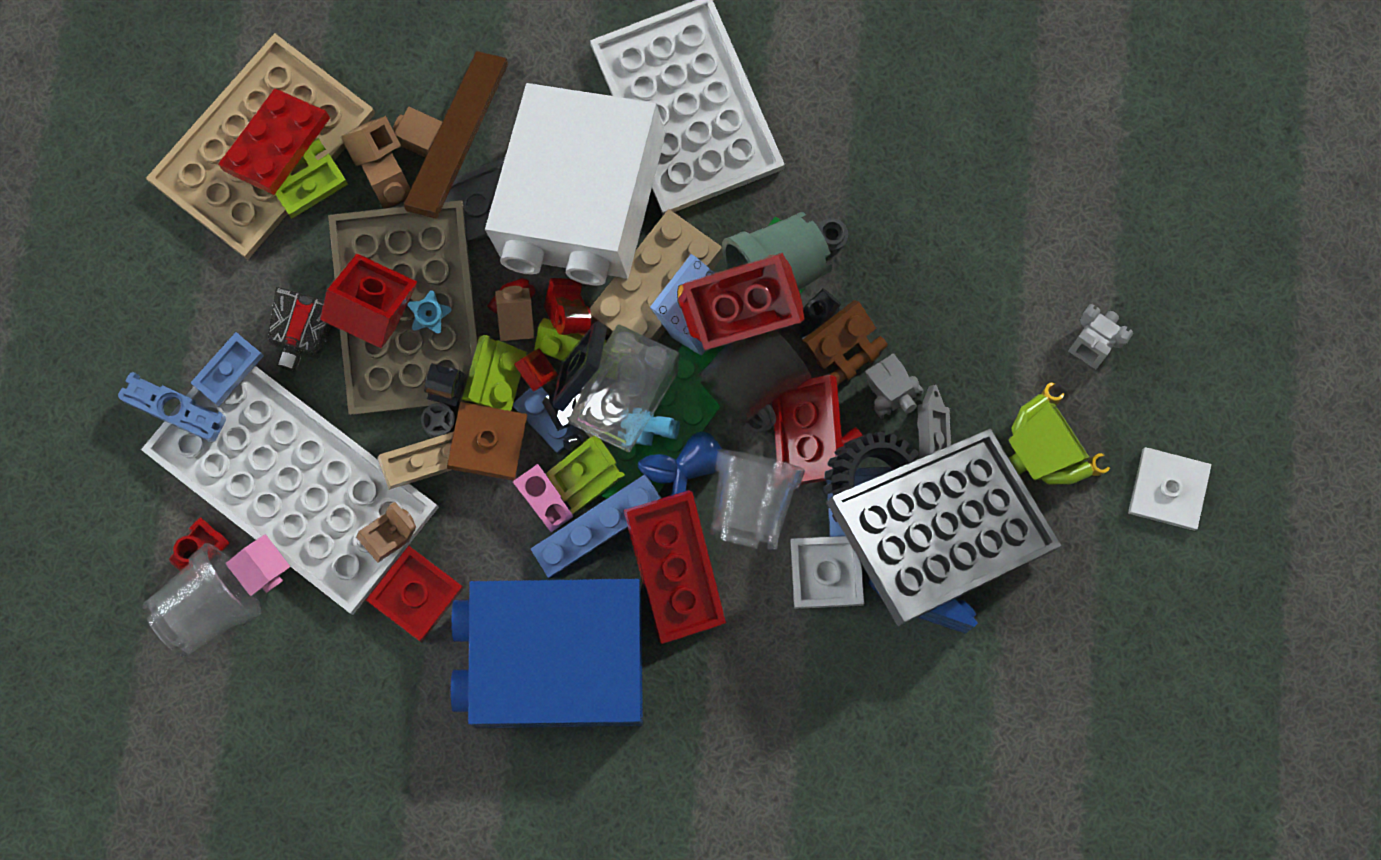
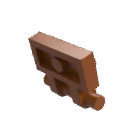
(839, 335)

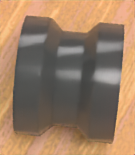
(434, 416)

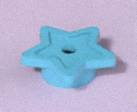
(428, 303)

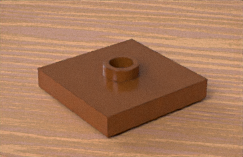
(487, 441)

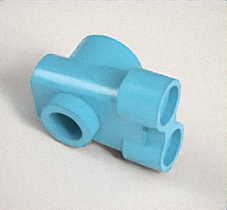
(661, 426)

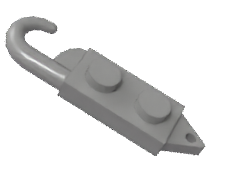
(933, 423)

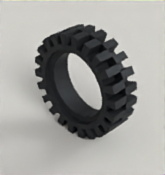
(855, 451)

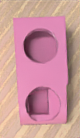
(543, 498)

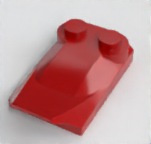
(742, 302)

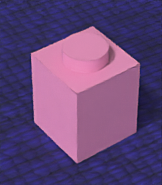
(258, 566)

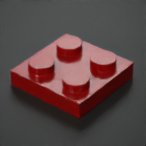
(415, 594)

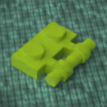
(312, 183)

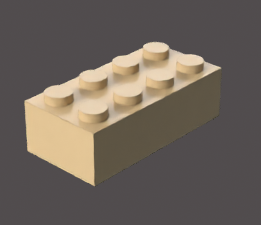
(652, 268)

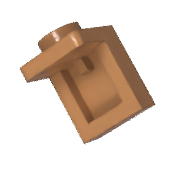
(387, 532)

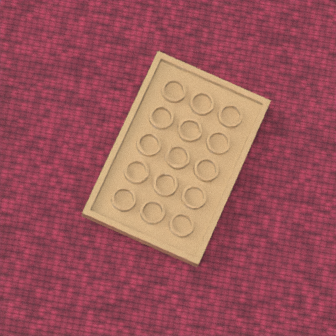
(227, 205)

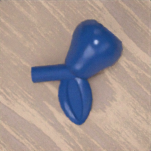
(695, 460)

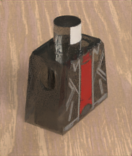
(297, 327)

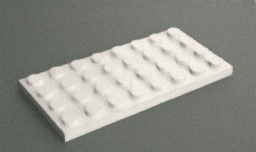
(295, 480)

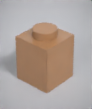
(416, 131)
(370, 141)
(387, 180)
(514, 313)

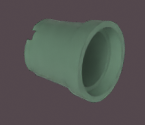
(797, 240)

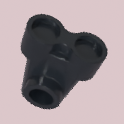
(811, 318)

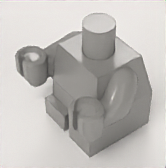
(1098, 336)
(892, 386)

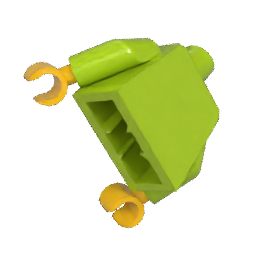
(1048, 444)

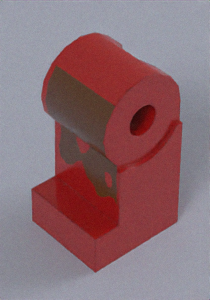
(567, 307)

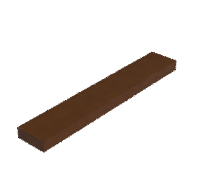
(456, 135)

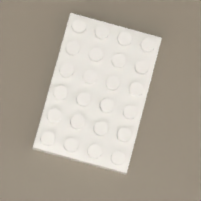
(703, 98)

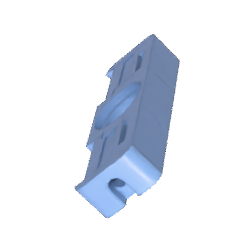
(191, 416)

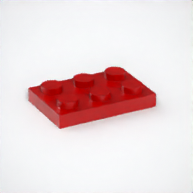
(274, 141)
(808, 426)

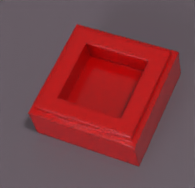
(536, 369)

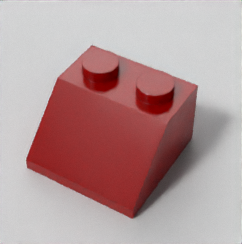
(367, 300)

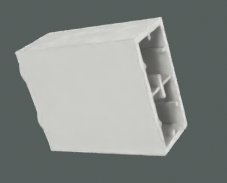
(575, 183)

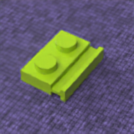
(493, 374)
(585, 474)

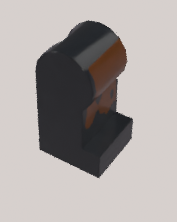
(444, 384)

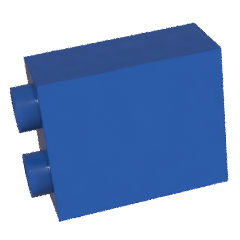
(550, 653)

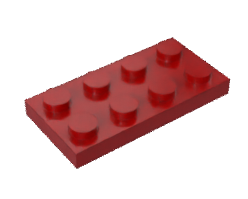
(675, 566)

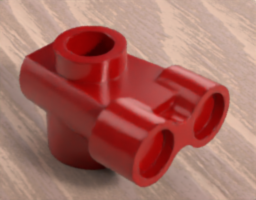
(200, 533)

